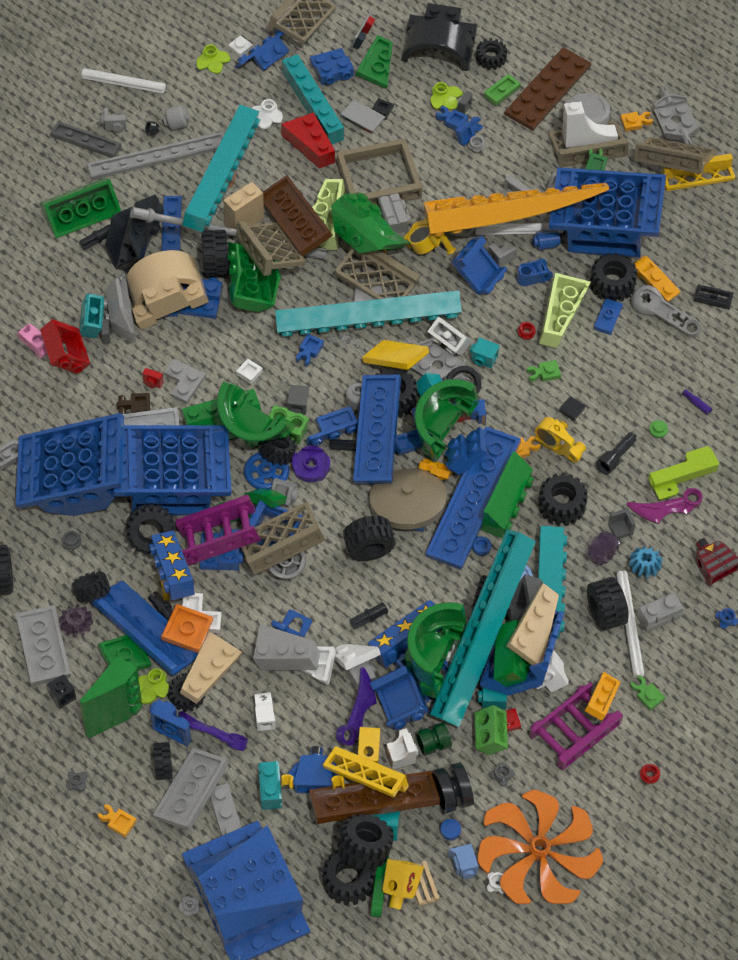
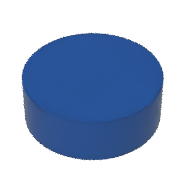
(481, 546)
(450, 829)

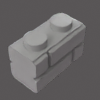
(394, 212)
(660, 612)

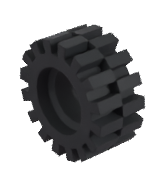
(491, 61)
(279, 450)
(91, 587)
(176, 699)
(162, 760)

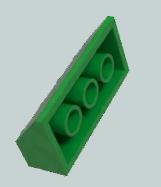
(80, 207)
(207, 412)
(507, 496)

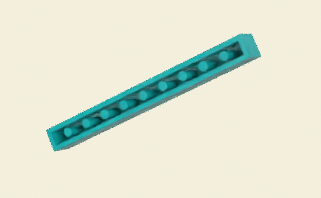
(221, 169)
(368, 312)
(482, 628)

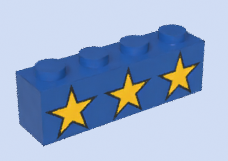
(171, 565)
(394, 639)

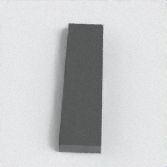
(85, 139)

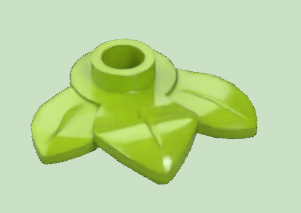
(213, 61)
(445, 96)
(152, 688)

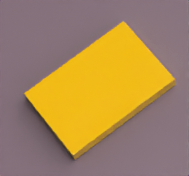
(395, 354)

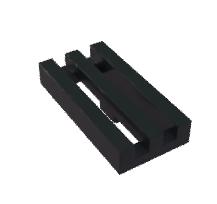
(713, 299)

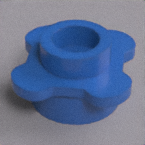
(730, 614)

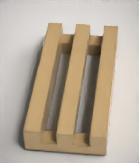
(433, 889)

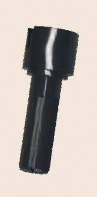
(610, 459)

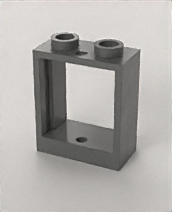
(522, 597)

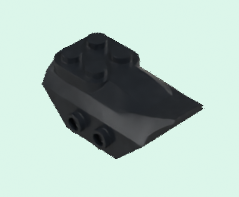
(129, 236)

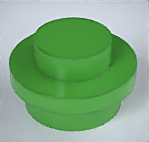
(658, 429)

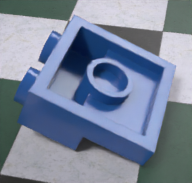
(332, 66)
(208, 310)
(465, 451)
(225, 561)
(166, 722)

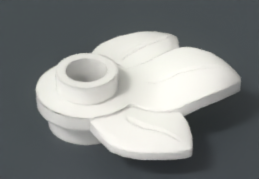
(270, 115)

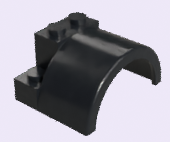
(441, 30)

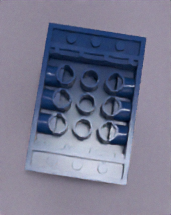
(613, 218)
(71, 466)
(175, 466)
(247, 891)

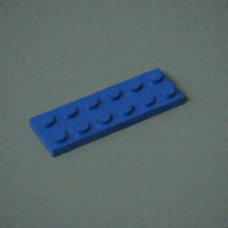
(377, 429)

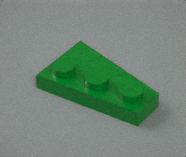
(376, 63)

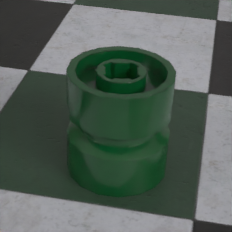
(433, 739)

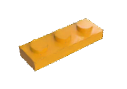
(602, 696)

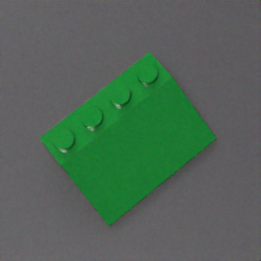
(111, 698)

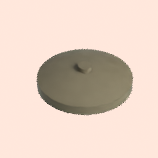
(410, 500)

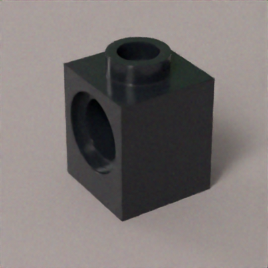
(61, 691)

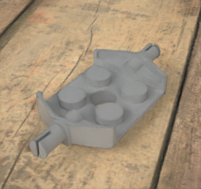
(675, 107)
(440, 356)

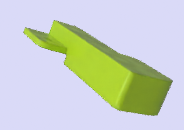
(696, 464)

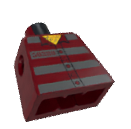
(715, 561)

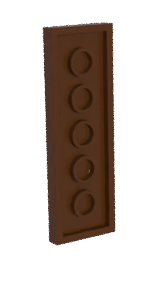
(547, 88)
(295, 215)
(357, 798)

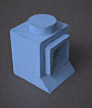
(464, 861)

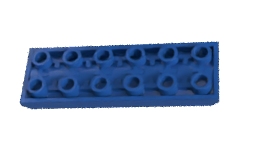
(143, 626)

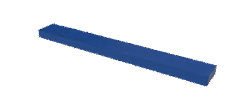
(172, 233)

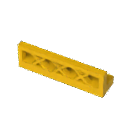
(713, 167)
(366, 768)

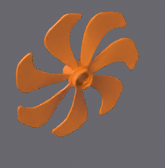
(513, 878)

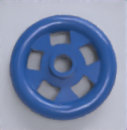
(258, 483)

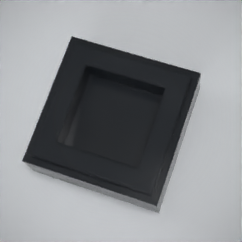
(383, 107)
(572, 408)

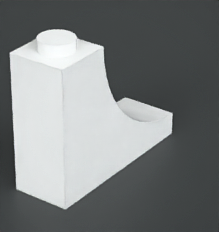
(580, 130)

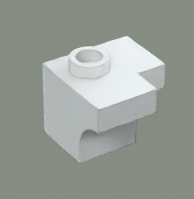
(555, 675)
(402, 751)

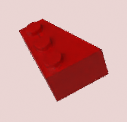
(310, 139)

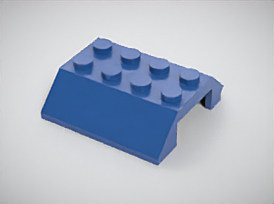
(536, 672)

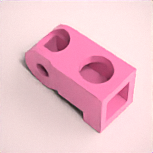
(33, 339)

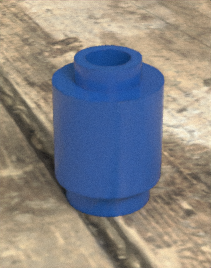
(546, 240)

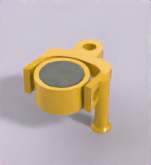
(423, 241)
(552, 432)

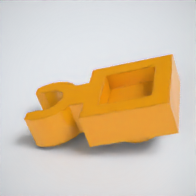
(633, 121)
(525, 447)
(438, 469)
(118, 822)

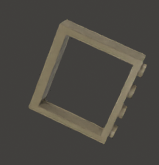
(378, 150)

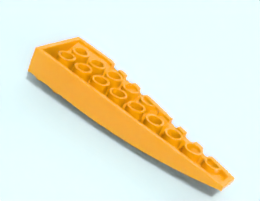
(460, 213)

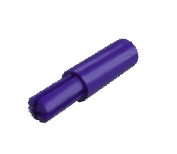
(697, 402)

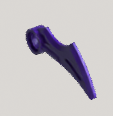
(364, 700)
(233, 740)

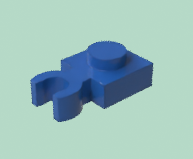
(452, 119)
(467, 130)
(309, 348)

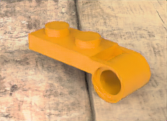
(655, 277)

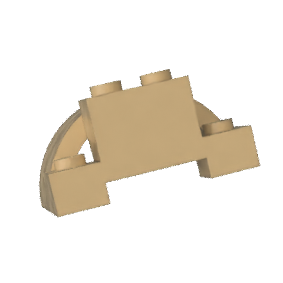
(158, 283)

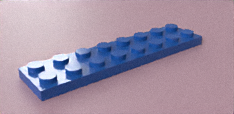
(465, 511)

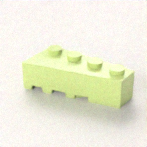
(329, 193)
(563, 302)

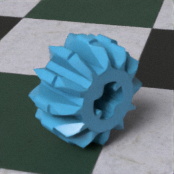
(645, 562)

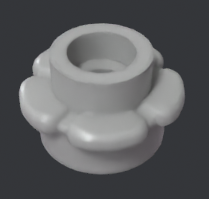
(476, 140)
(189, 911)

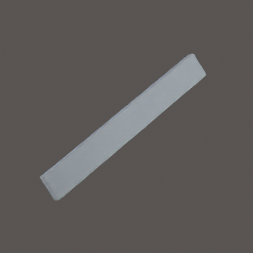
(154, 156)

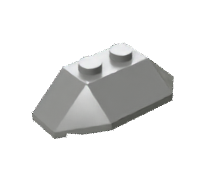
(119, 309)

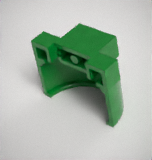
(437, 415)
(247, 420)
(428, 648)

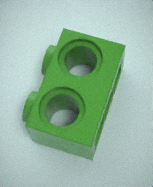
(296, 418)
(491, 730)

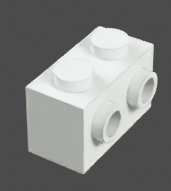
(450, 336)

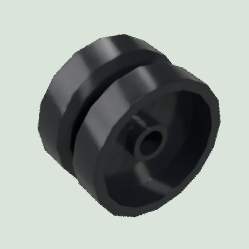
(453, 787)

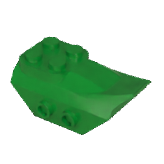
(362, 226)
(248, 285)

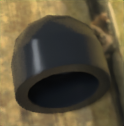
(151, 128)

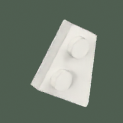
(353, 655)
(325, 665)

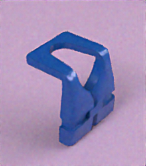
(291, 614)

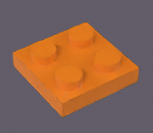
(187, 628)

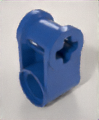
(533, 273)

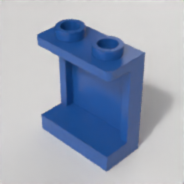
(478, 266)
(400, 697)

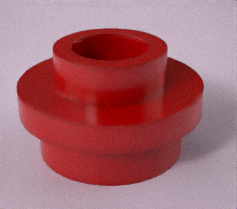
(526, 326)
(650, 768)

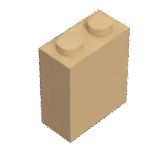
(244, 205)

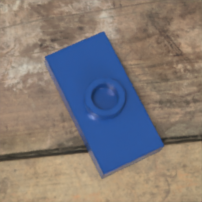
(608, 316)
(407, 442)

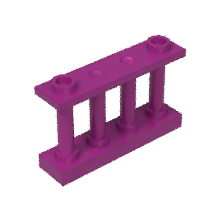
(212, 517)
(580, 744)

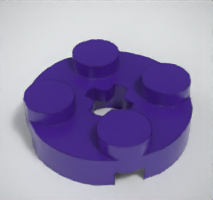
(314, 473)

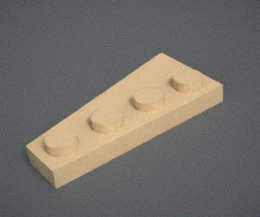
(534, 628)
(210, 665)

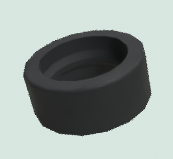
(461, 369)

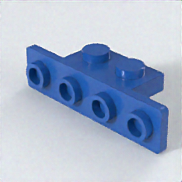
(266, 54)
(334, 425)

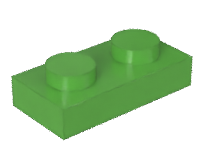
(502, 89)

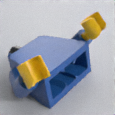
(311, 774)

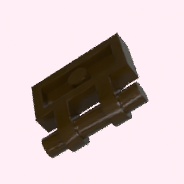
(139, 403)

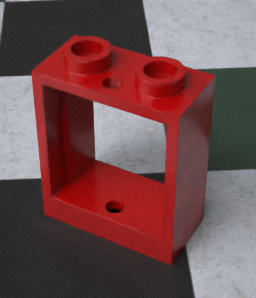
(57, 332)

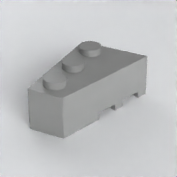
(284, 651)

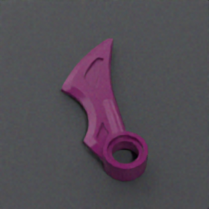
(656, 511)

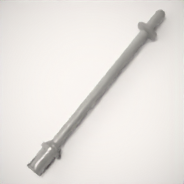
(149, 216)

